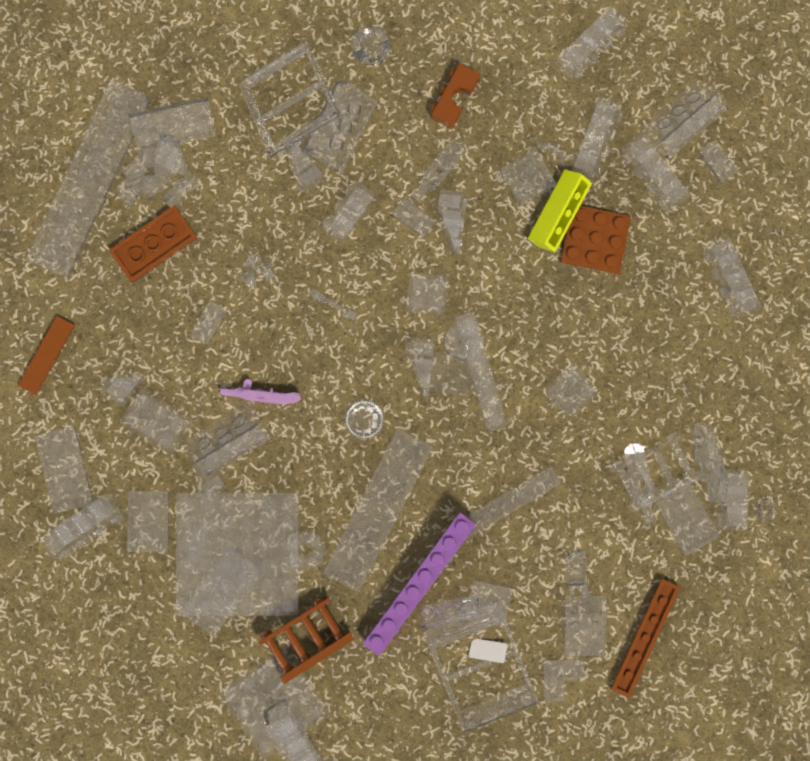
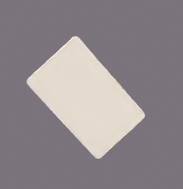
(488, 650)

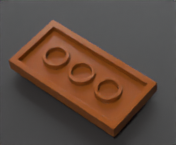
(153, 244)

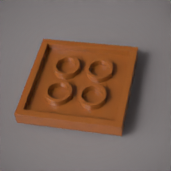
(596, 240)

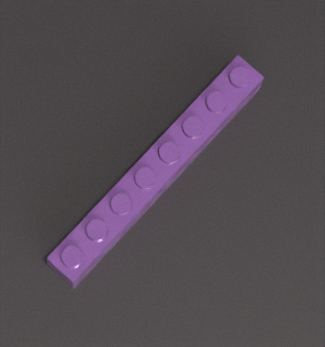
(419, 583)

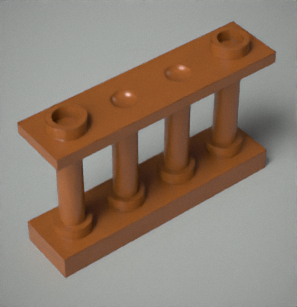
(323, 649)

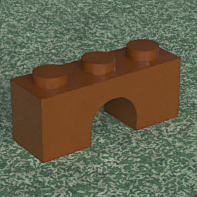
(462, 80)

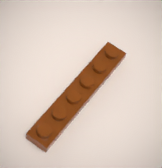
(645, 638)

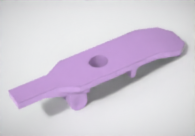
(261, 395)

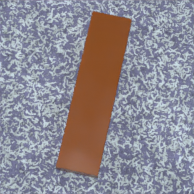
(46, 355)

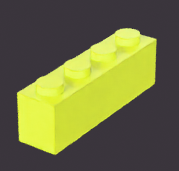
(560, 210)

